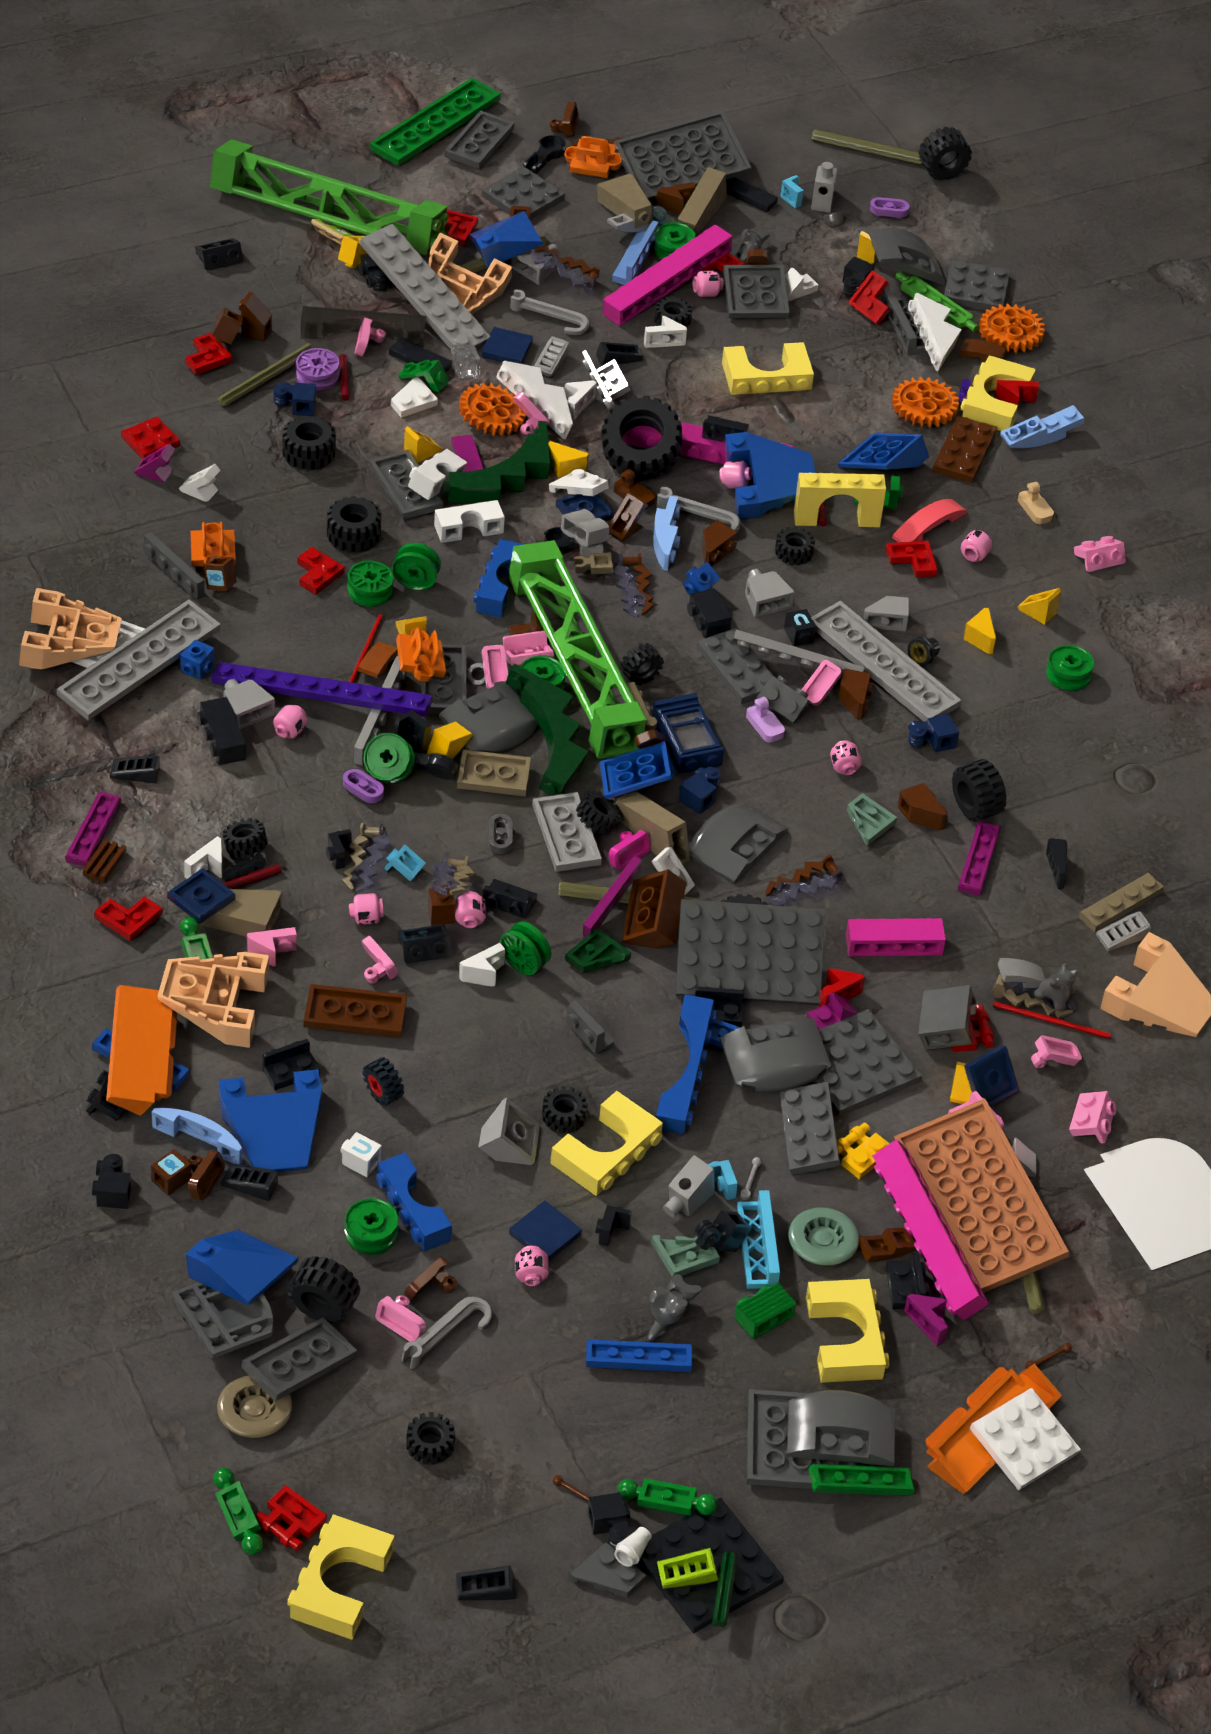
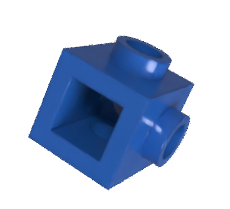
(700, 579)
(197, 659)

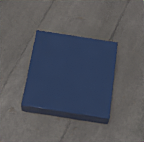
(507, 346)
(594, 504)
(201, 895)
(992, 1075)
(545, 1229)

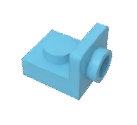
(792, 192)
(405, 862)
(725, 1178)

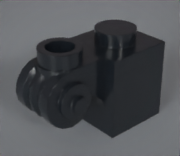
(372, 273)
(854, 274)
(113, 1185)
(724, 1233)
(610, 1515)

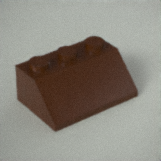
(654, 910)

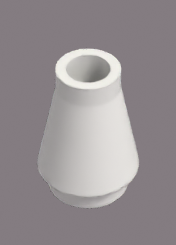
(631, 1548)

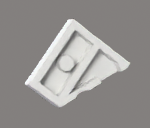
(413, 398)
(580, 483)

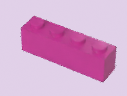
(895, 937)

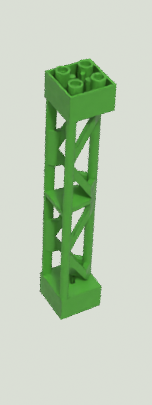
(236, 161)
(613, 725)

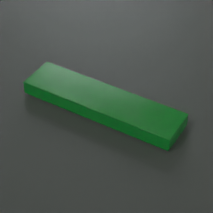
(861, 1480)

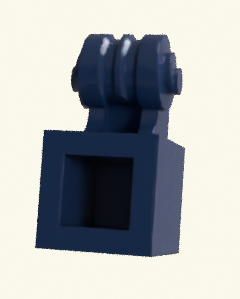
(300, 395)
(937, 730)
(700, 789)

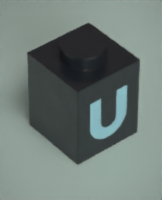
(800, 627)

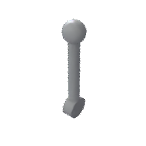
(745, 1193)

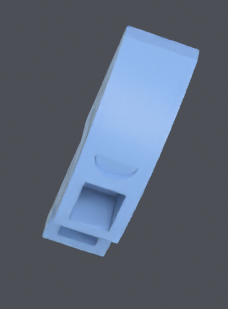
(1044, 431)
(665, 533)

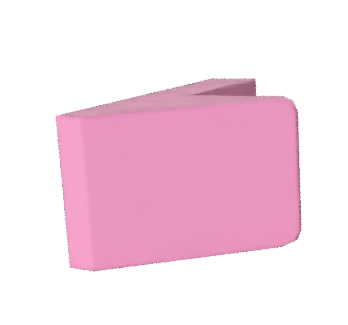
(272, 942)

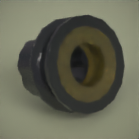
(923, 650)

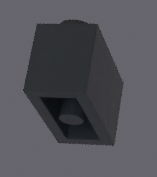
(709, 613)

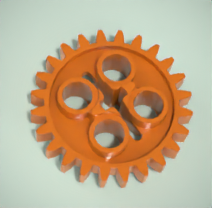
(1012, 327)
(925, 402)
(491, 409)

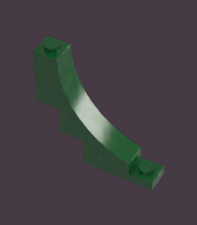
(486, 484)
(549, 707)

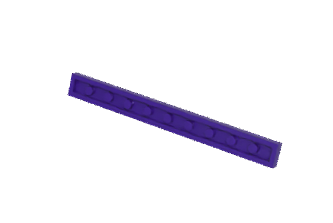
(325, 689)

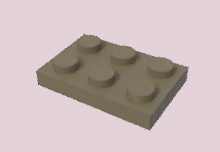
(494, 773)

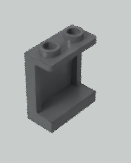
(946, 1017)

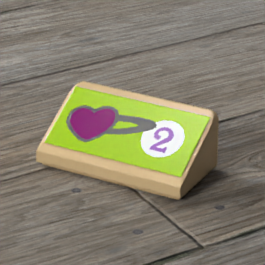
(331, 231)

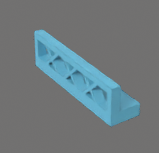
(766, 1237)

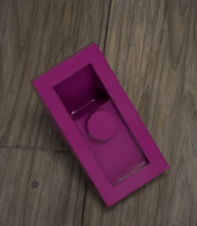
(156, 465)
(836, 1010)
(927, 1314)

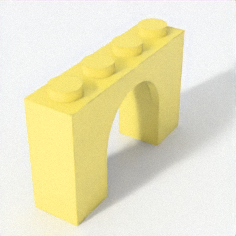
(747, 379)
(983, 407)
(817, 487)
(599, 1169)
(857, 1303)
(340, 1542)

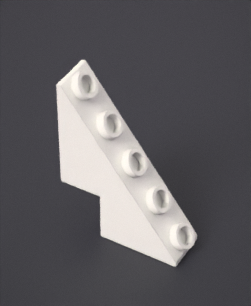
(933, 329)
(547, 398)

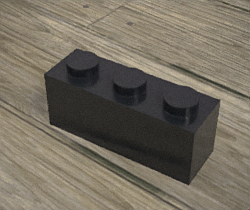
(222, 731)

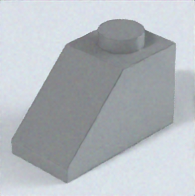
(888, 613)

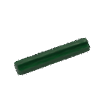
(724, 1589)

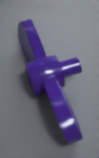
(966, 383)

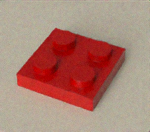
(149, 437)

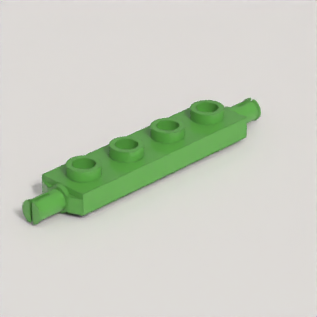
(957, 317)

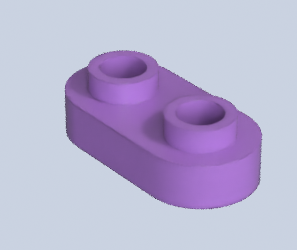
(889, 207)
(363, 786)

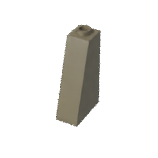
(626, 197)
(705, 200)
(662, 826)
(248, 913)

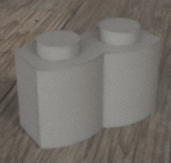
(584, 527)

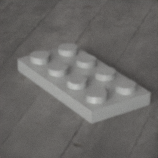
(566, 837)

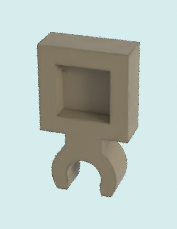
(597, 563)

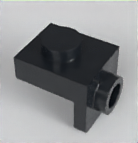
(337, 844)
(612, 1218)

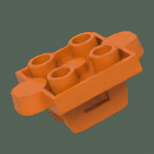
(593, 157)
(211, 542)
(421, 654)

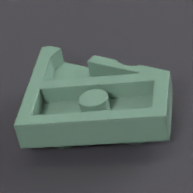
(870, 818)
(683, 1254)

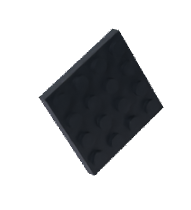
(721, 1533)

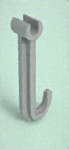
(520, 302)
(699, 509)
(444, 1327)

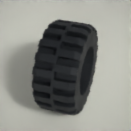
(642, 413)

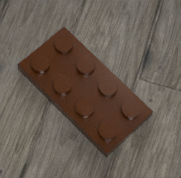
(964, 449)
(355, 1010)

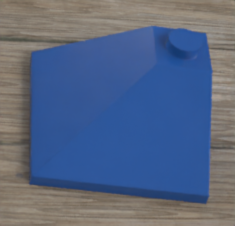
(506, 239)
(888, 452)
(636, 770)
(238, 1265)

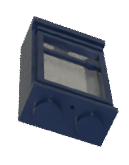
(688, 733)

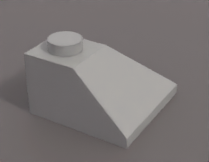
(510, 1135)

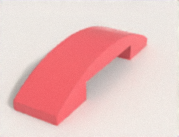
(927, 519)

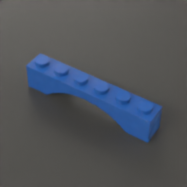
(694, 1024)

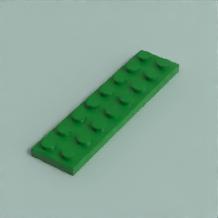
(434, 121)

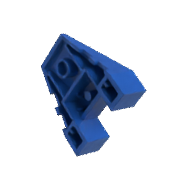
(773, 469)
(274, 1127)

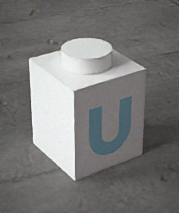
(361, 1154)

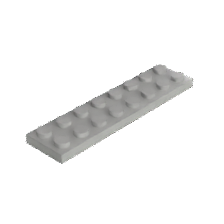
(423, 288)
(137, 660)
(885, 662)

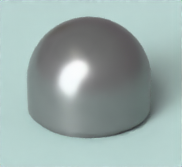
(833, 219)
(473, 668)

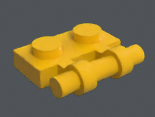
(860, 1160)

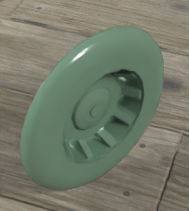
(823, 1243)

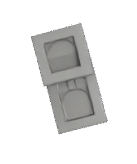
(625, 223)
(1021, 971)

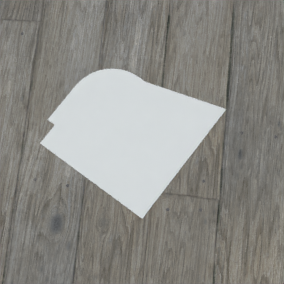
(1158, 1197)

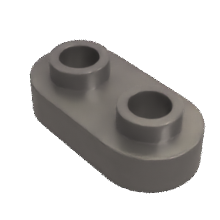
(500, 833)

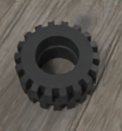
(945, 153)
(309, 442)
(353, 524)
(979, 790)
(324, 1289)

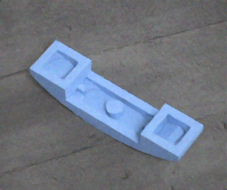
(200, 1127)

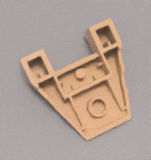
(467, 286)
(73, 634)
(209, 991)
(1165, 996)

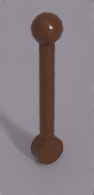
(1066, 1347)
(558, 1480)

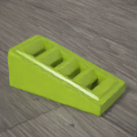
(699, 1577)

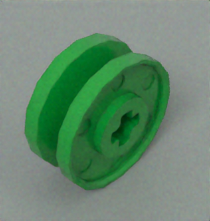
(671, 237)
(416, 566)
(370, 583)
(1069, 667)
(547, 669)
(394, 770)
(525, 948)
(371, 1226)

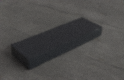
(750, 194)
(412, 353)

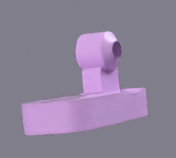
(765, 721)

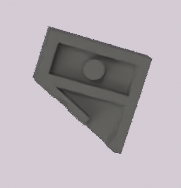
(608, 1574)

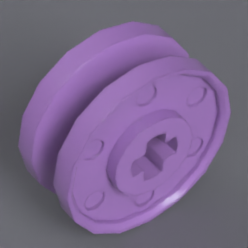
(318, 367)

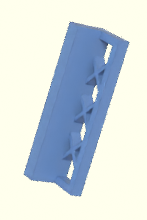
(635, 255)

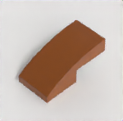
(377, 659)

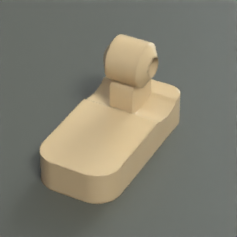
(1035, 504)

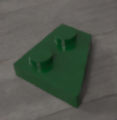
(596, 952)

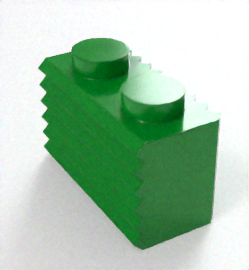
(765, 1310)

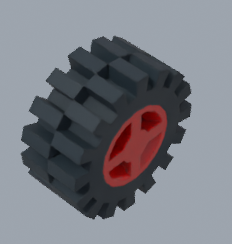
(383, 1081)

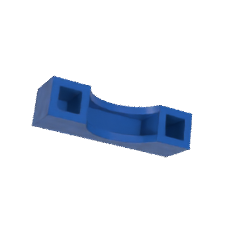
(493, 595)
(426, 1224)

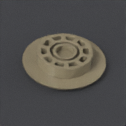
(255, 1415)

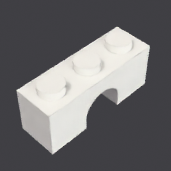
(429, 476)
(484, 516)

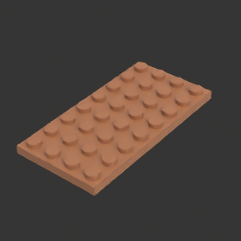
(984, 1195)

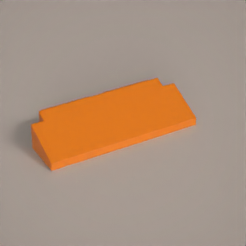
(140, 1049)
(956, 1450)

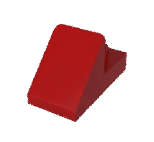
(1016, 391)
(842, 983)

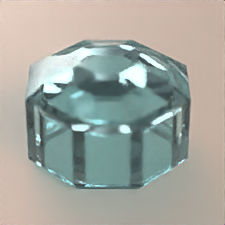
(658, 214)

